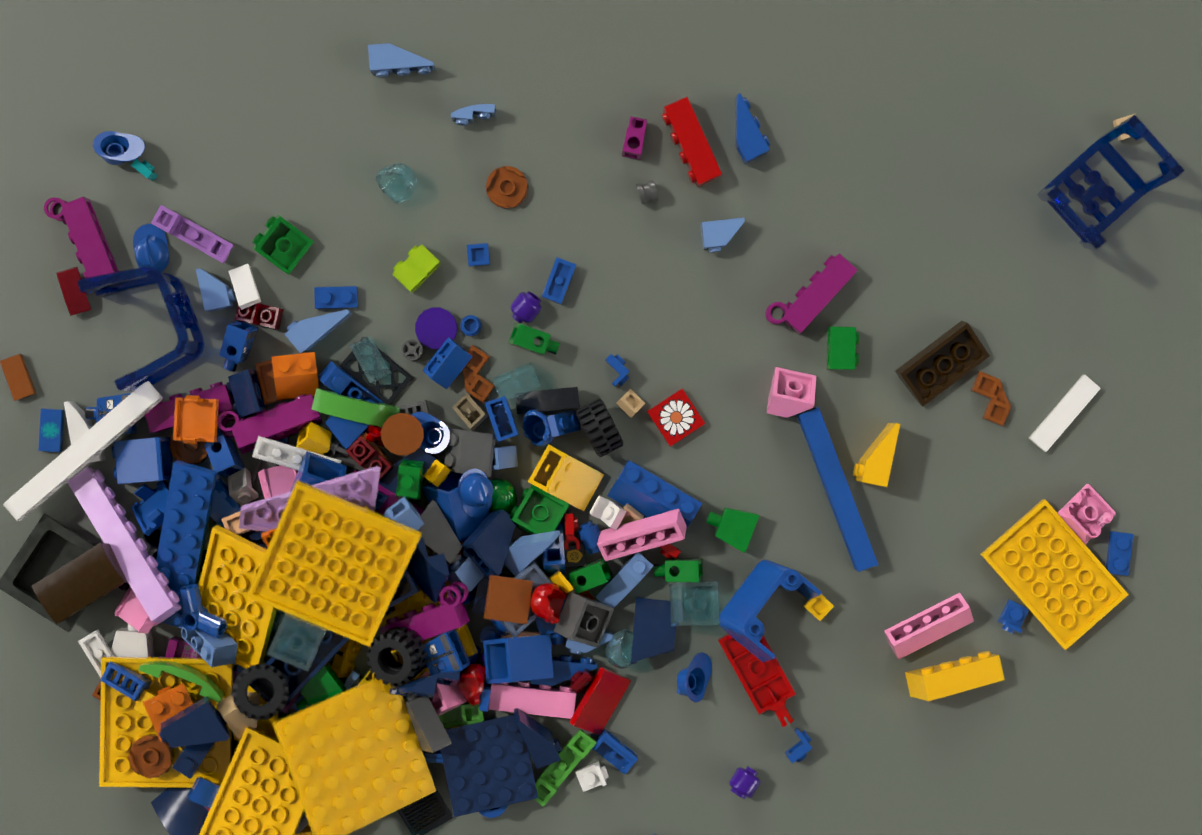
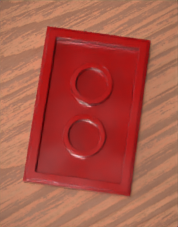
(600, 701)

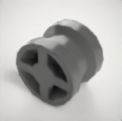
(647, 192)
(410, 347)

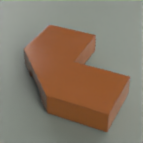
(474, 383)
(992, 388)

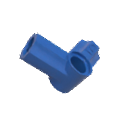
(197, 616)

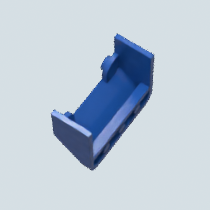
(740, 613)

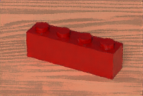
(692, 142)

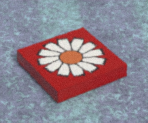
(676, 417)

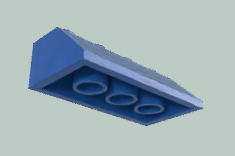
(651, 494)

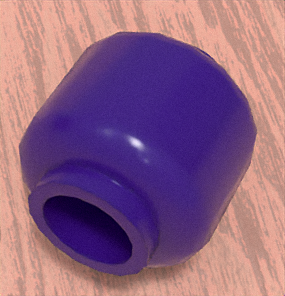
(525, 307)
(744, 782)

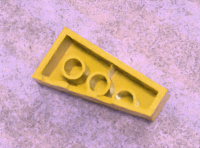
(954, 676)

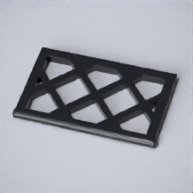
(376, 389)

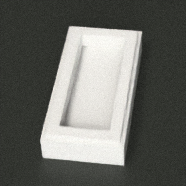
(244, 286)

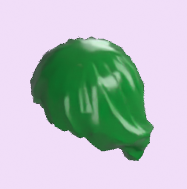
(503, 496)

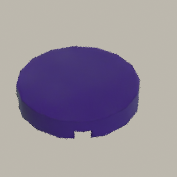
(435, 326)

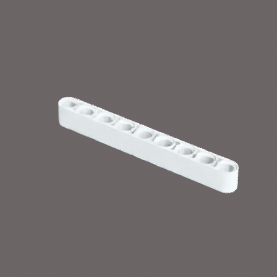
(83, 451)

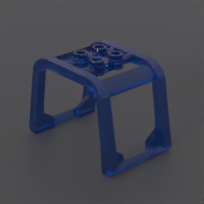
(1090, 235)
(180, 312)

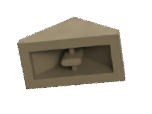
(470, 412)

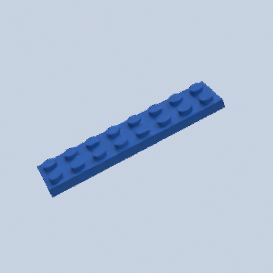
(185, 528)

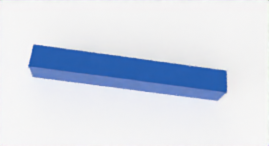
(837, 489)

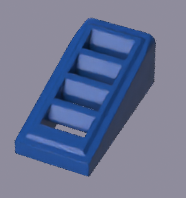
(144, 683)

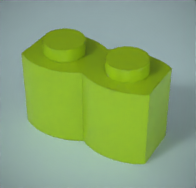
(416, 268)

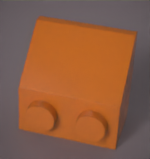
(295, 375)

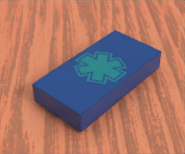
(51, 430)

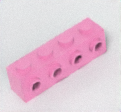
(642, 535)
(929, 626)
(533, 699)

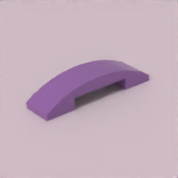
(192, 234)

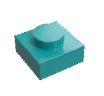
(145, 169)

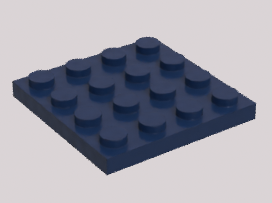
(487, 766)

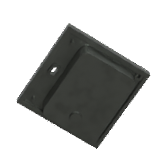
(43, 552)

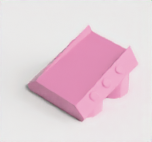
(276, 480)
(1087, 513)
(133, 613)

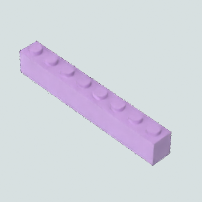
(114, 528)

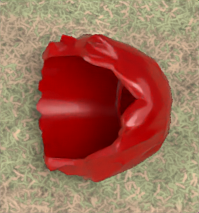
(547, 602)
(471, 682)

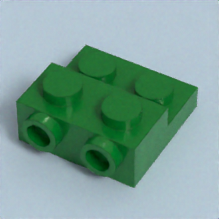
(282, 243)
(538, 511)

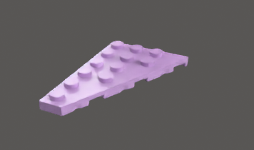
(356, 488)

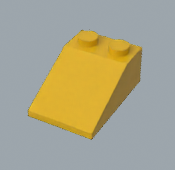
(877, 461)

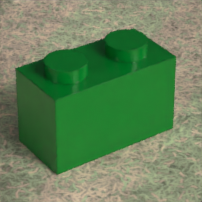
(842, 348)

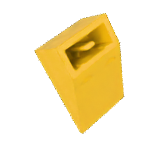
(566, 477)

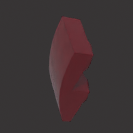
(75, 300)
(260, 315)
(369, 457)
(581, 680)

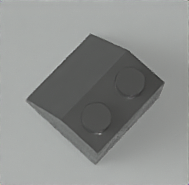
(470, 451)
(583, 620)

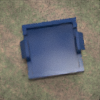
(152, 507)

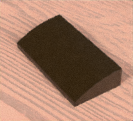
(942, 363)
(80, 582)

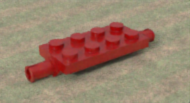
(763, 681)

